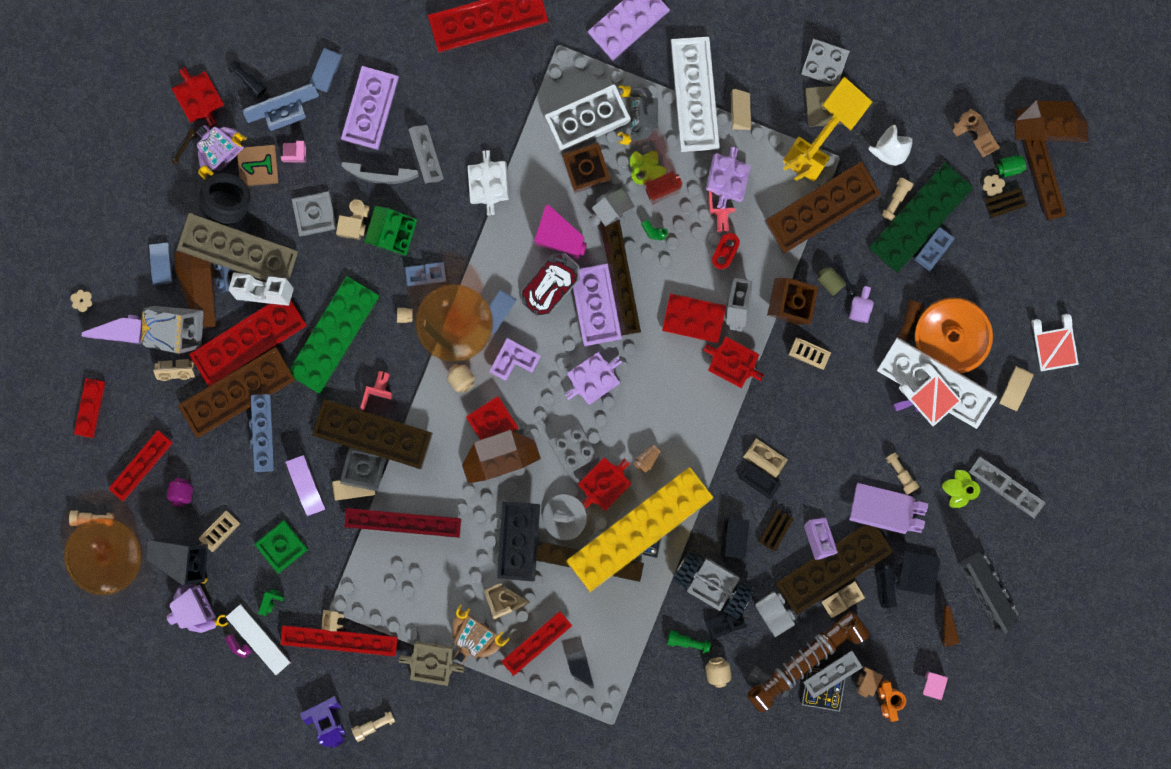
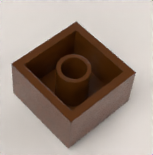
(586, 168)
(792, 301)

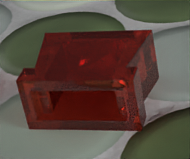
(663, 187)

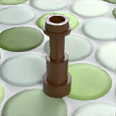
(910, 317)

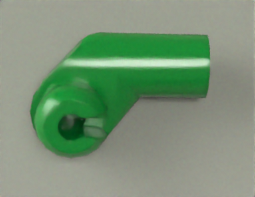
(654, 233)

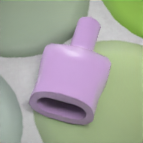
(861, 306)

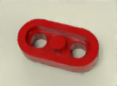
(725, 251)

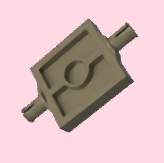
(431, 663)

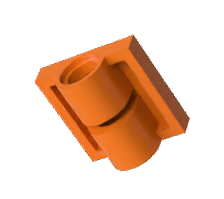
(890, 710)

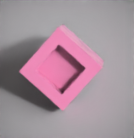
(294, 152)
(934, 685)

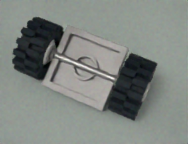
(713, 584)

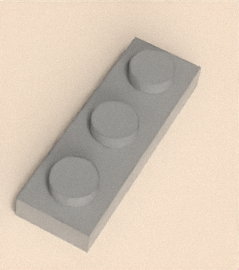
(426, 154)
(832, 674)

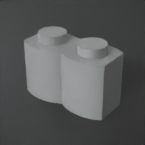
(774, 613)

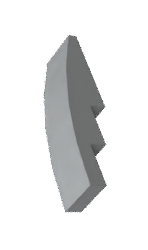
(1007, 487)

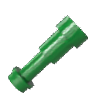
(686, 641)

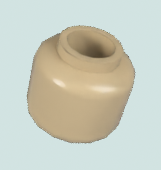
(461, 378)
(718, 672)

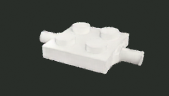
(488, 182)

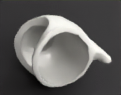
(892, 148)

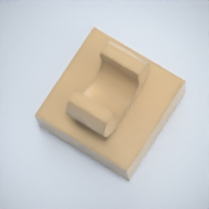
(330, 619)

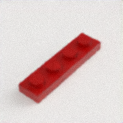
(140, 465)
(536, 643)

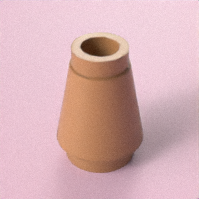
(646, 460)

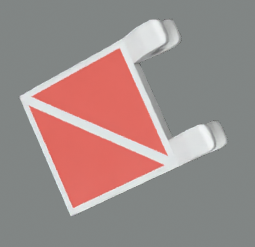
(1055, 347)
(933, 398)

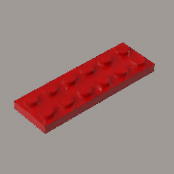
(484, 21)
(247, 341)

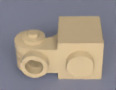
(353, 226)

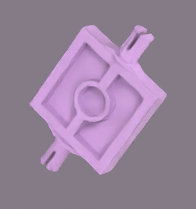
(728, 177)
(593, 378)

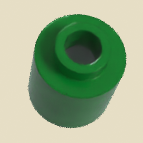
(1011, 166)

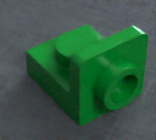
(267, 604)

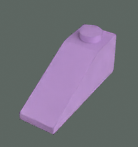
(121, 330)

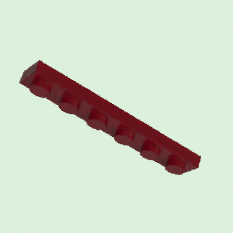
(403, 522)

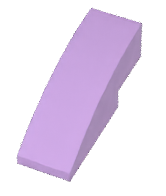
(305, 485)

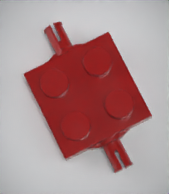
(197, 97)
(733, 362)
(604, 484)

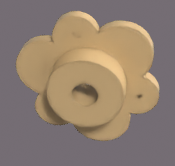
(999, 183)
(76, 299)

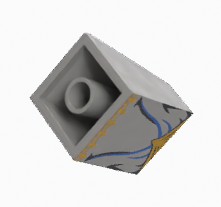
(172, 329)

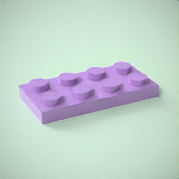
(626, 24)
(370, 108)
(596, 306)

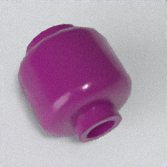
(180, 492)

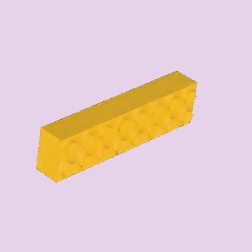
(639, 529)

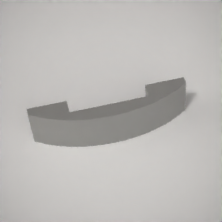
(403, 175)

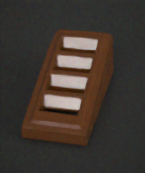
(950, 634)

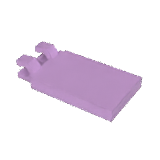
(887, 509)

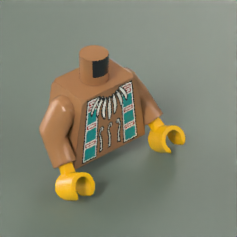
(474, 637)

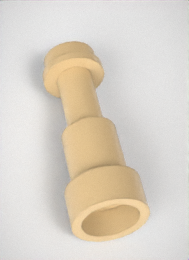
(898, 196)
(904, 476)
(77, 518)
(361, 731)

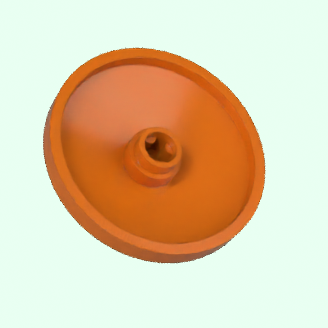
(955, 333)

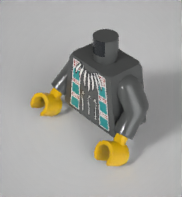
(643, 114)

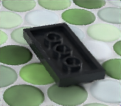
(518, 541)

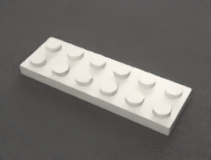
(694, 94)
(904, 365)

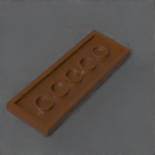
(822, 207)
(234, 392)

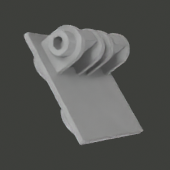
(825, 62)
(572, 449)

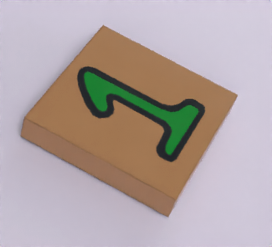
(258, 165)

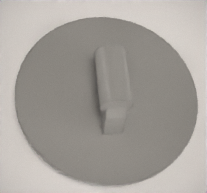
(564, 517)

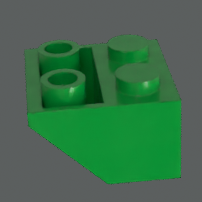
(390, 230)

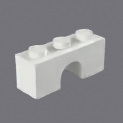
(249, 289)

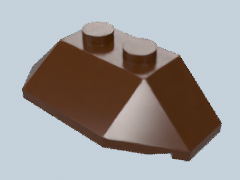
(1051, 122)
(499, 456)

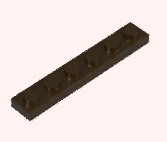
(620, 278)
(559, 555)

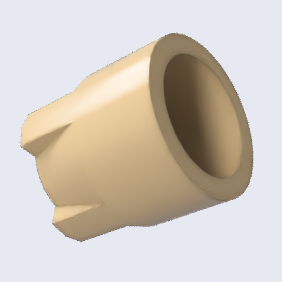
(404, 315)

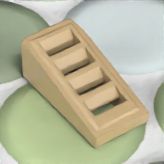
(794, 348)
(203, 538)

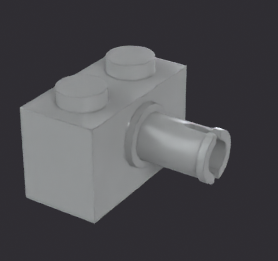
(611, 207)

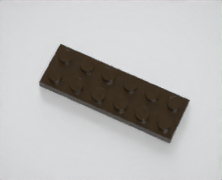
(372, 434)
(823, 576)

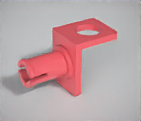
(722, 214)
(378, 390)

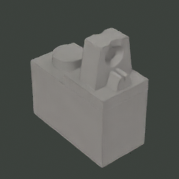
(739, 304)

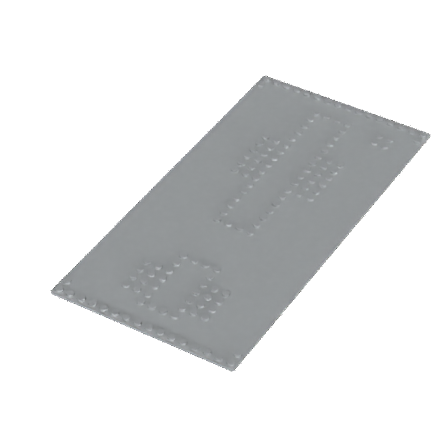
(664, 397)

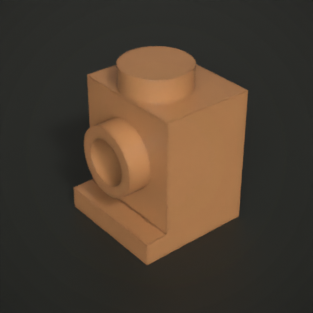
(868, 682)

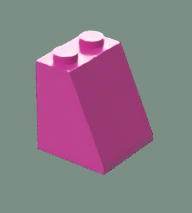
(559, 235)

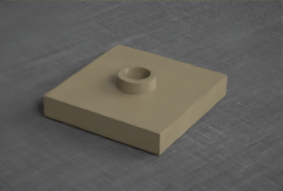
(816, 113)

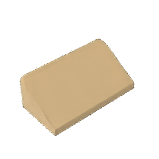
(740, 110)
(765, 458)

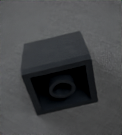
(179, 559)

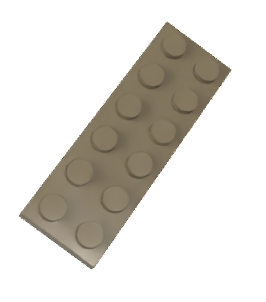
(235, 249)

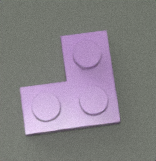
(513, 354)

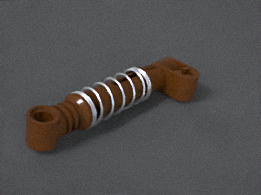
(848, 627)

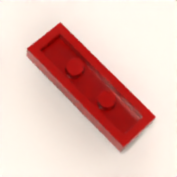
(89, 408)

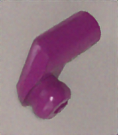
(236, 648)

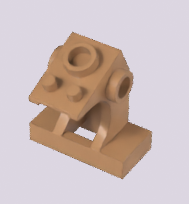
(974, 122)

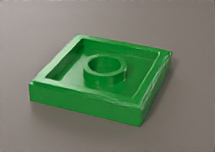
(281, 546)

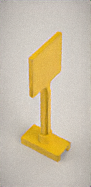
(847, 106)

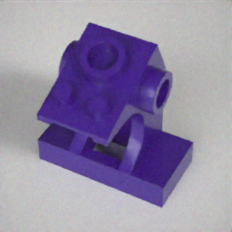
(333, 735)

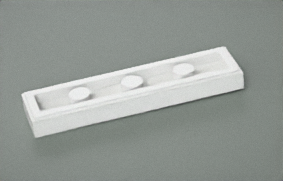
(258, 639)

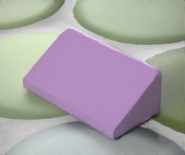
(820, 538)

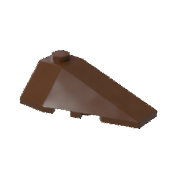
(198, 285)

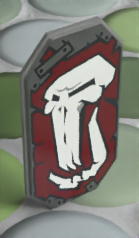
(550, 284)

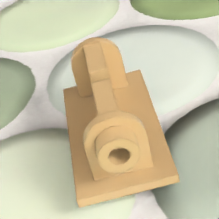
(165, 371)

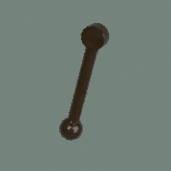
(192, 133)

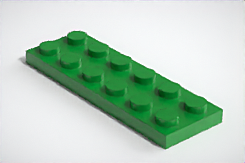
(333, 334)

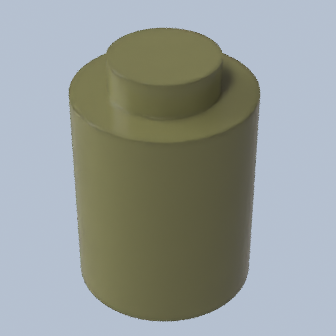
(831, 280)

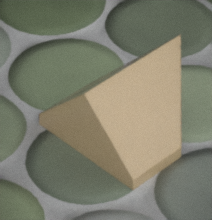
(503, 600)

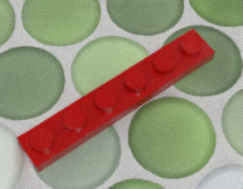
(339, 640)

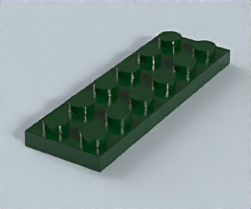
(920, 217)

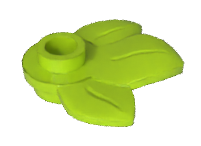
(648, 165)
(958, 489)

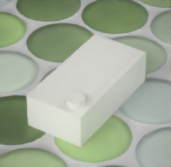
(587, 118)

